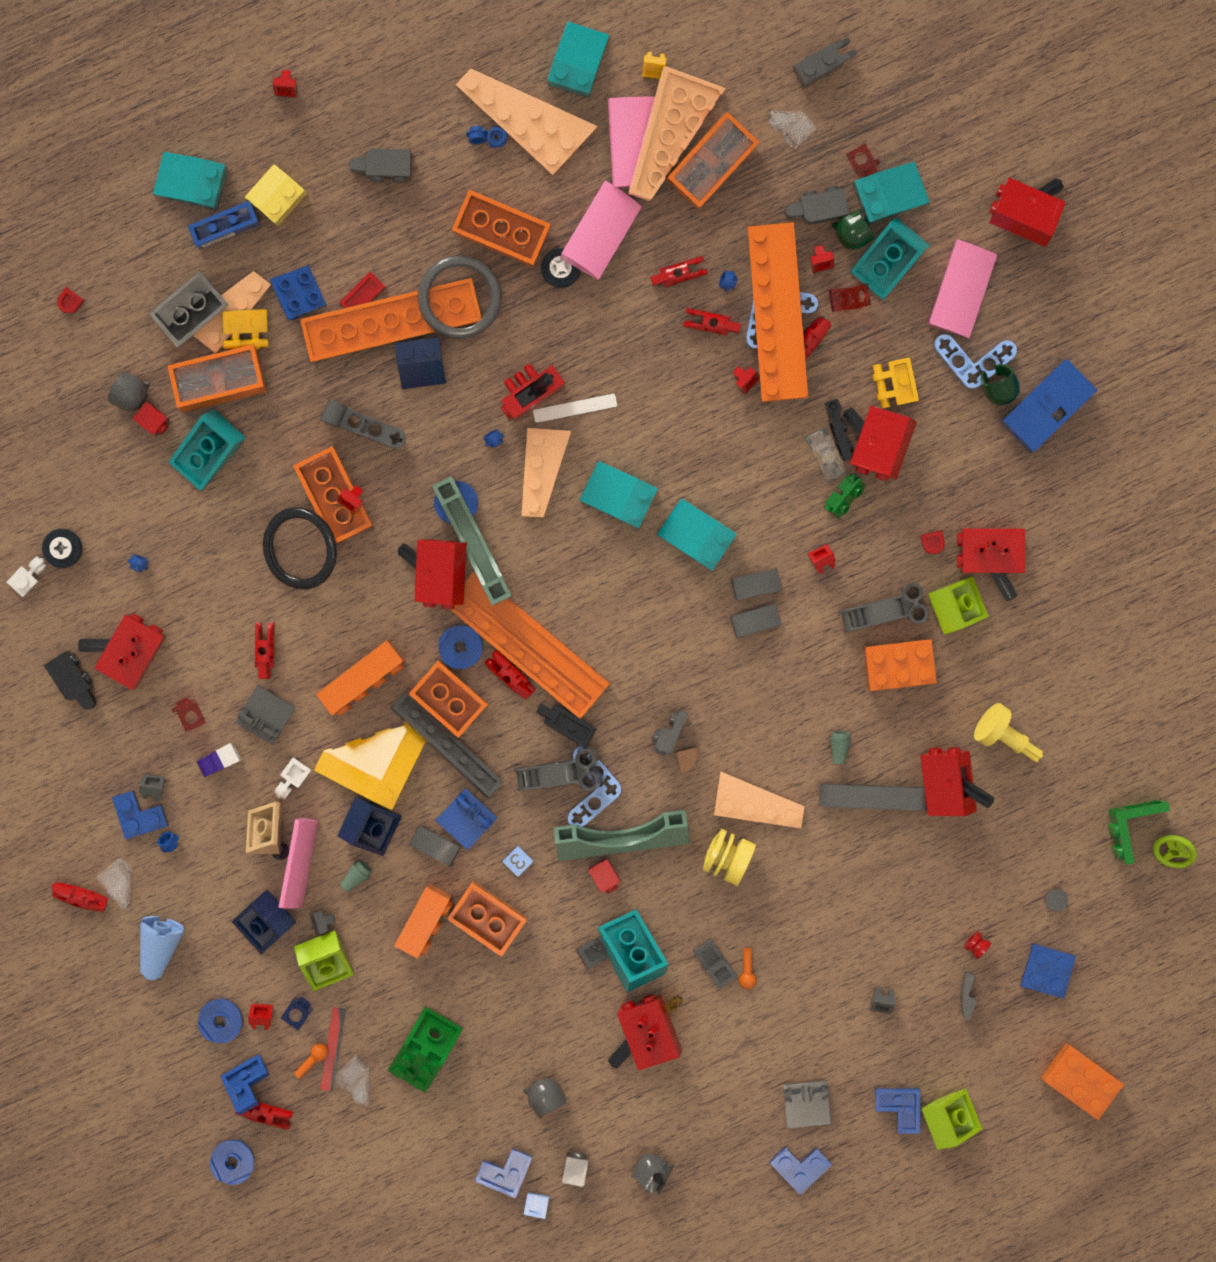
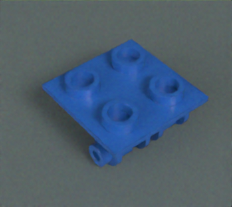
(298, 292)
(466, 819)

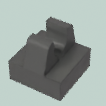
(152, 786)
(321, 921)
(883, 1003)

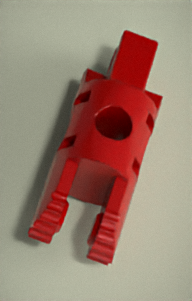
(669, 279)
(722, 327)
(814, 334)
(265, 661)
(509, 675)
(79, 897)
(269, 1115)

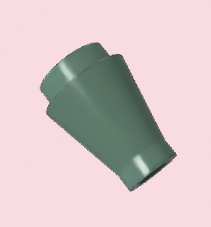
(840, 745)
(356, 875)

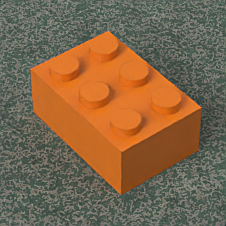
(900, 665)
(448, 698)
(487, 918)
(424, 921)
(1082, 1081)

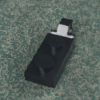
(838, 429)
(567, 724)

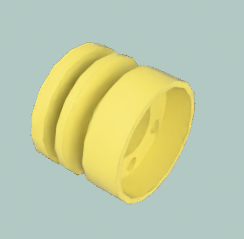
(729, 857)

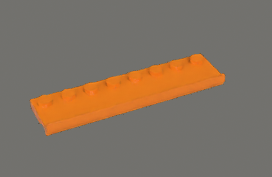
(778, 312)
(531, 648)

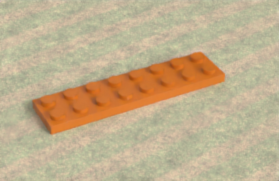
(388, 320)

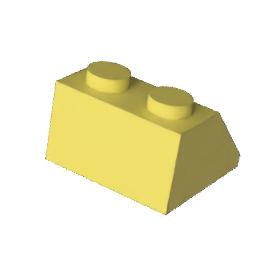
(276, 195)

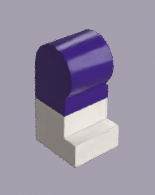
(219, 759)

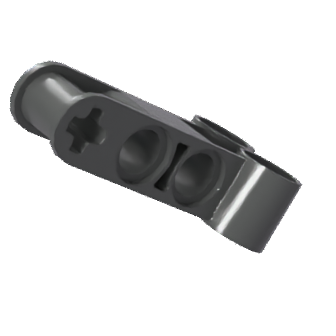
(338, 415)
(884, 610)
(560, 773)

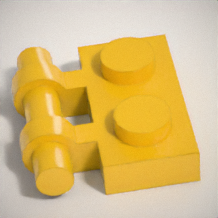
(244, 321)
(902, 382)

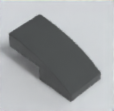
(756, 584)
(755, 620)
(435, 845)
(592, 952)
(715, 963)
(967, 1002)

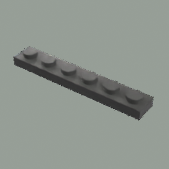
(446, 745)

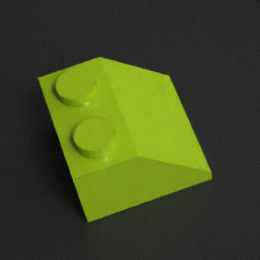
(958, 605)
(323, 960)
(952, 1119)

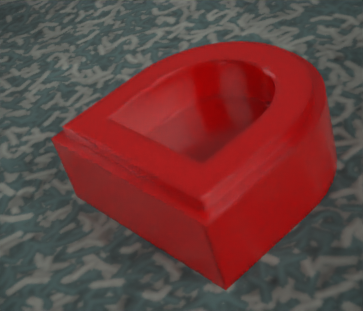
(69, 301)
(933, 542)

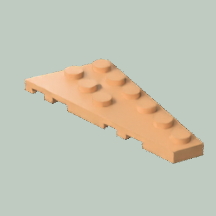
(674, 119)
(536, 126)

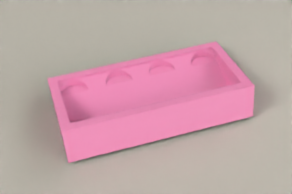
(627, 129)
(601, 230)
(962, 289)
(298, 863)

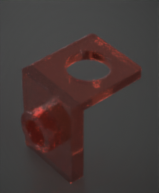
(867, 168)
(849, 298)
(184, 706)

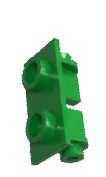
(840, 504)

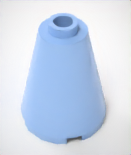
(157, 945)

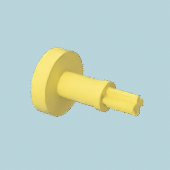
(995, 726)

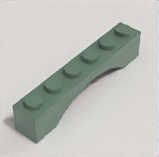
(468, 532)
(581, 842)

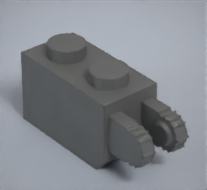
(822, 63)
(384, 164)
(819, 207)

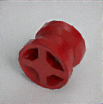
(977, 945)

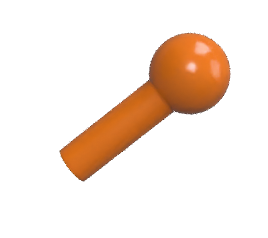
(747, 978)
(318, 1053)

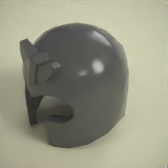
(128, 392)
(545, 1096)
(652, 1172)

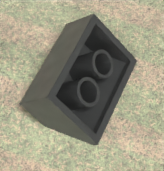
(188, 308)

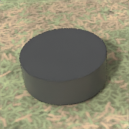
(1056, 899)

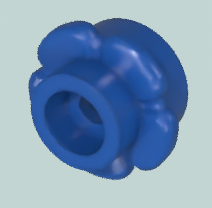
(496, 131)
(477, 135)
(728, 280)
(493, 438)
(138, 563)
(168, 842)

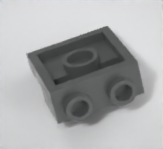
(666, 738)

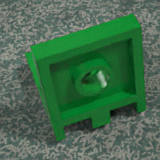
(1119, 827)
(425, 1051)

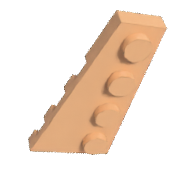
(240, 297)
(542, 463)
(748, 802)

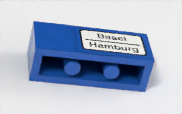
(224, 225)

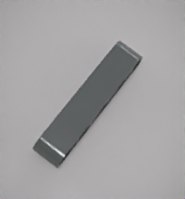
(872, 797)

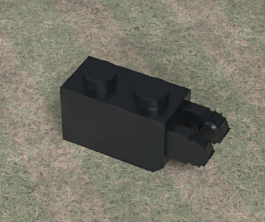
(71, 679)

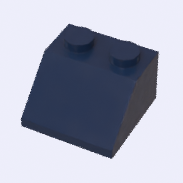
(420, 363)
(369, 826)
(263, 921)

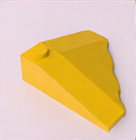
(374, 765)

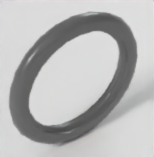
(486, 273)

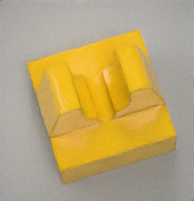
(653, 65)

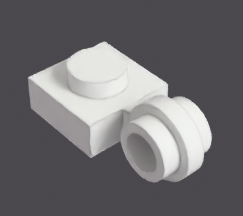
(23, 580)
(294, 773)

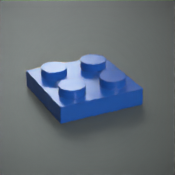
(1048, 970)

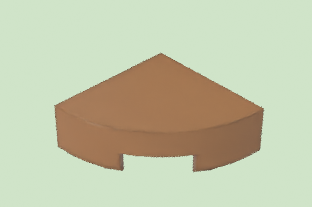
(687, 758)

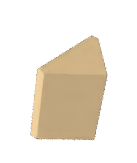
(264, 829)

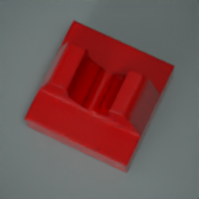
(285, 85)
(821, 261)
(746, 379)
(351, 499)
(822, 557)
(260, 1015)

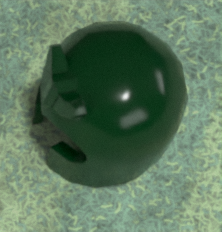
(853, 231)
(1004, 390)

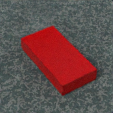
(363, 292)

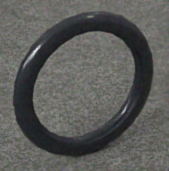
(331, 547)

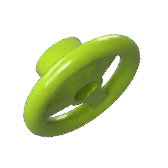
(1176, 849)

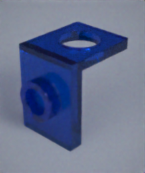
(300, 1004)

